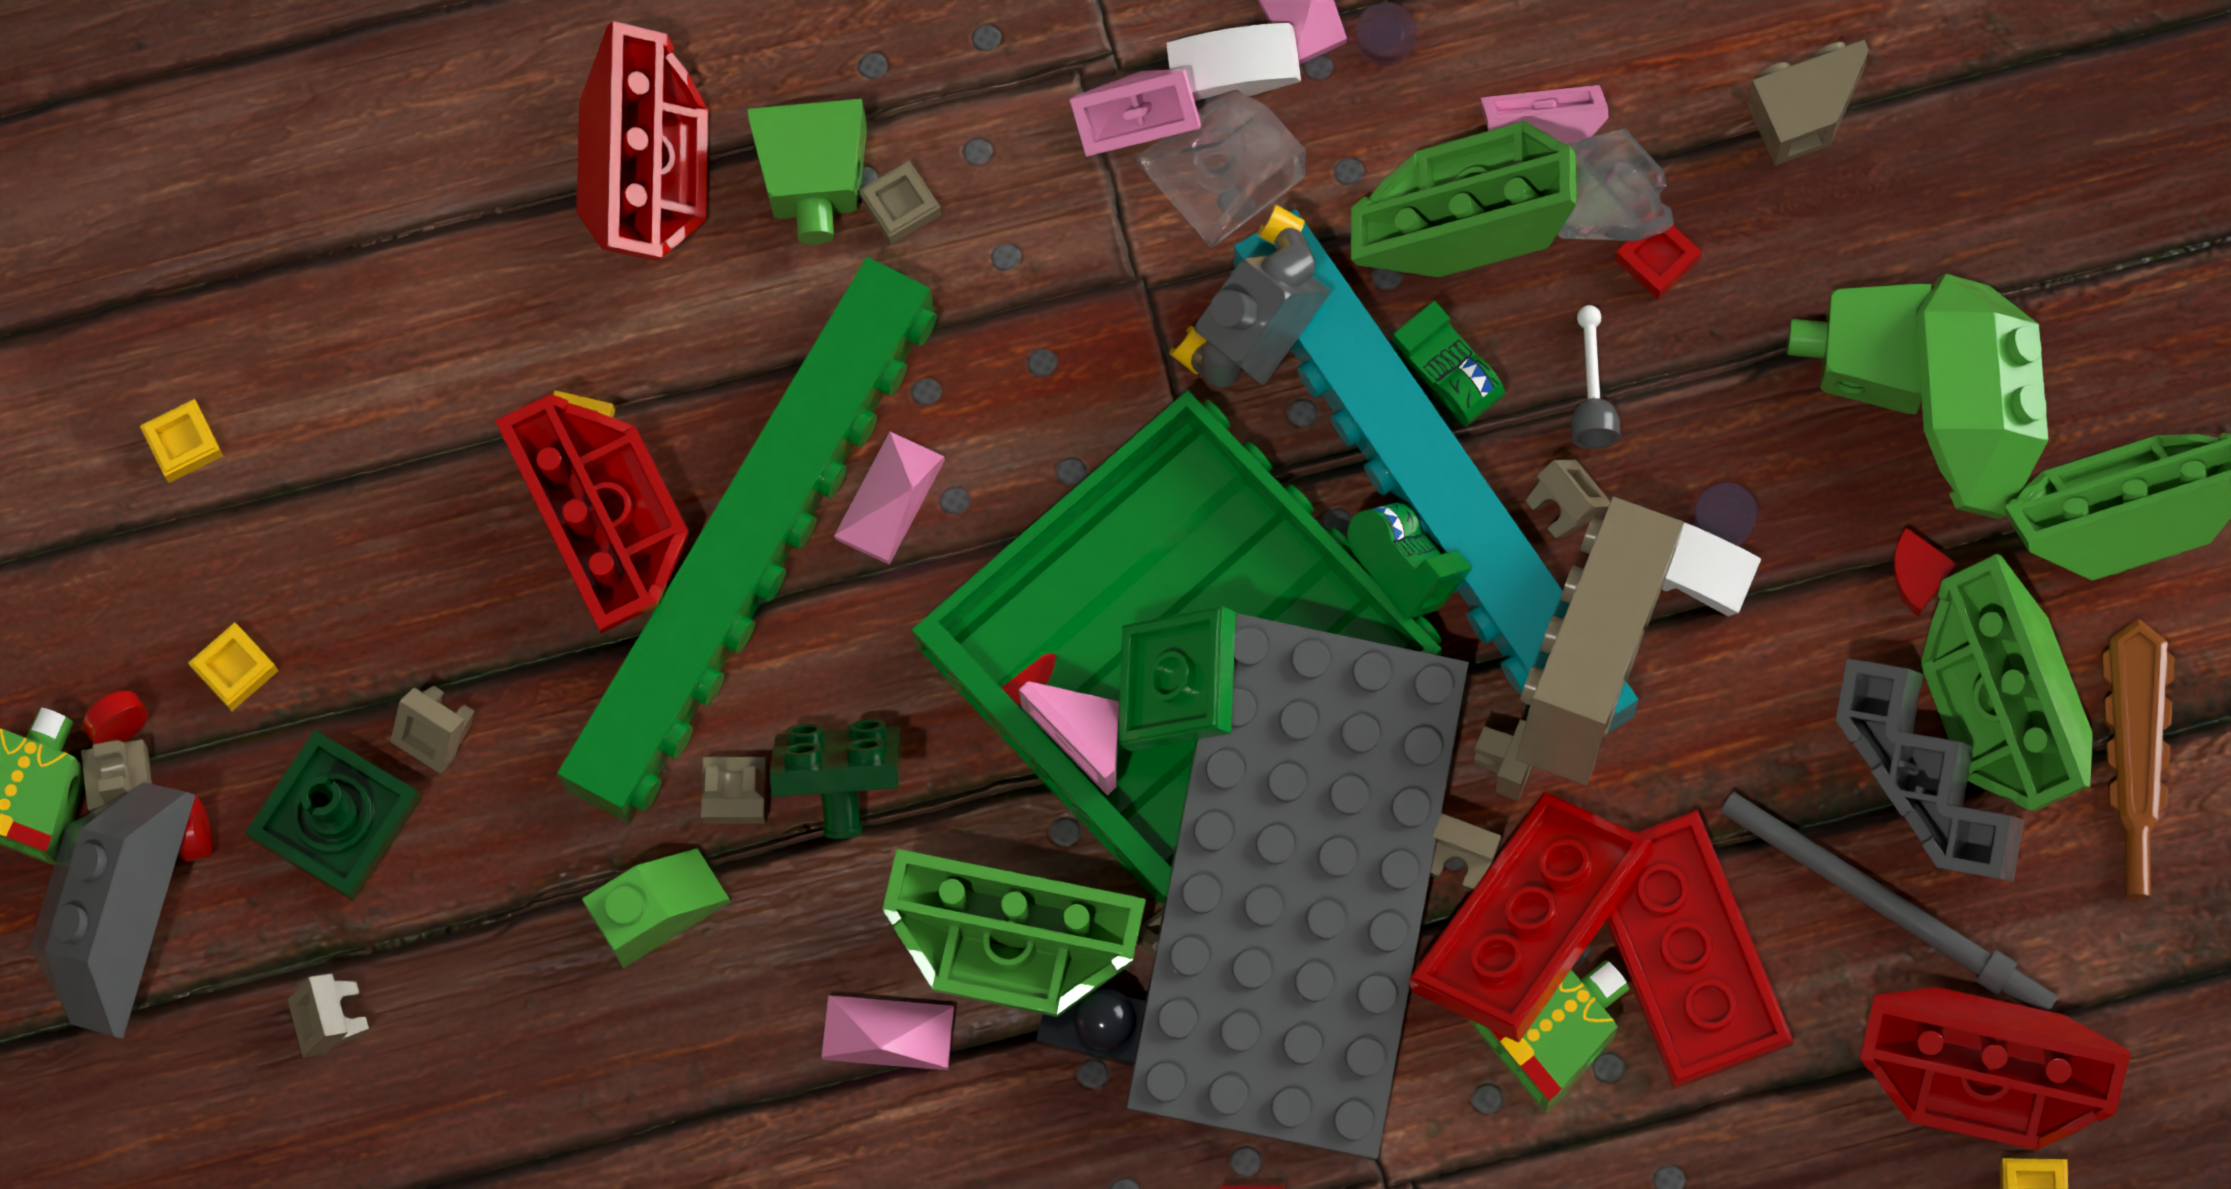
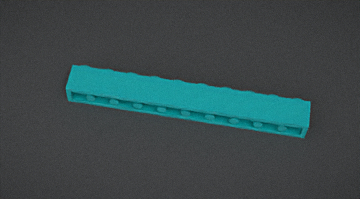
(1426, 470)

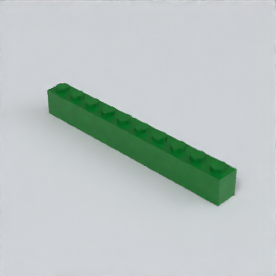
(748, 541)

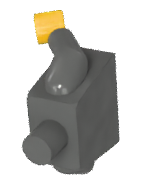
(1257, 309)

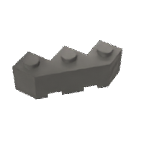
(1923, 773)

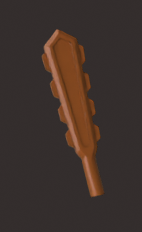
(2138, 713)

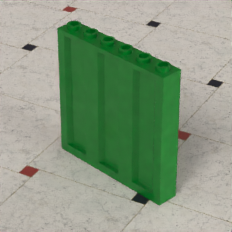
(1149, 535)

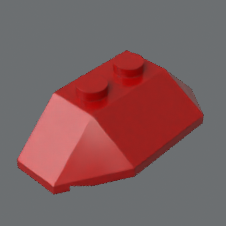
(641, 146)
(598, 504)
(1991, 1066)

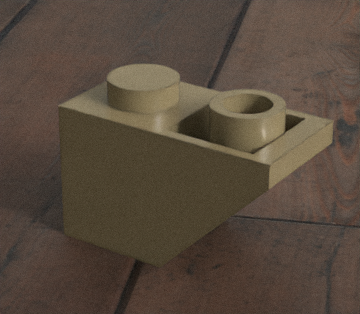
(1805, 102)

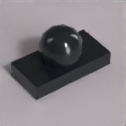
(1097, 1026)

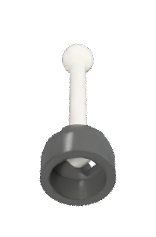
(1595, 420)

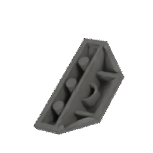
(108, 903)

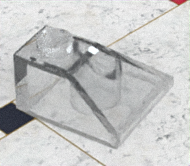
(1227, 166)

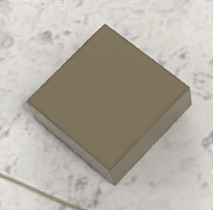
(900, 202)

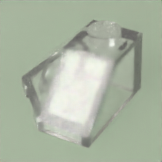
(1616, 191)

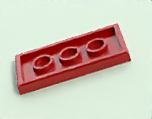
(1531, 916)
(1694, 959)

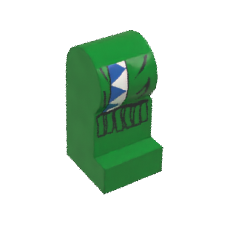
(1447, 365)
(1405, 560)

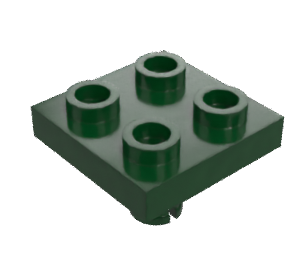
(837, 768)
(333, 815)

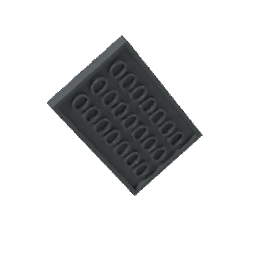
(1299, 891)

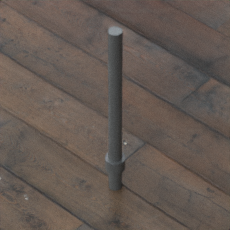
(1994, 971)

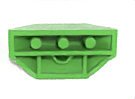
(1467, 203)
(1980, 392)
(2127, 504)
(2006, 688)
(1009, 932)

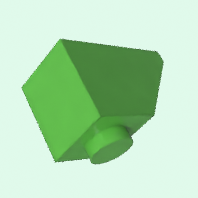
(654, 903)

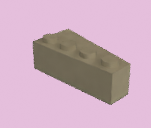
(1596, 639)

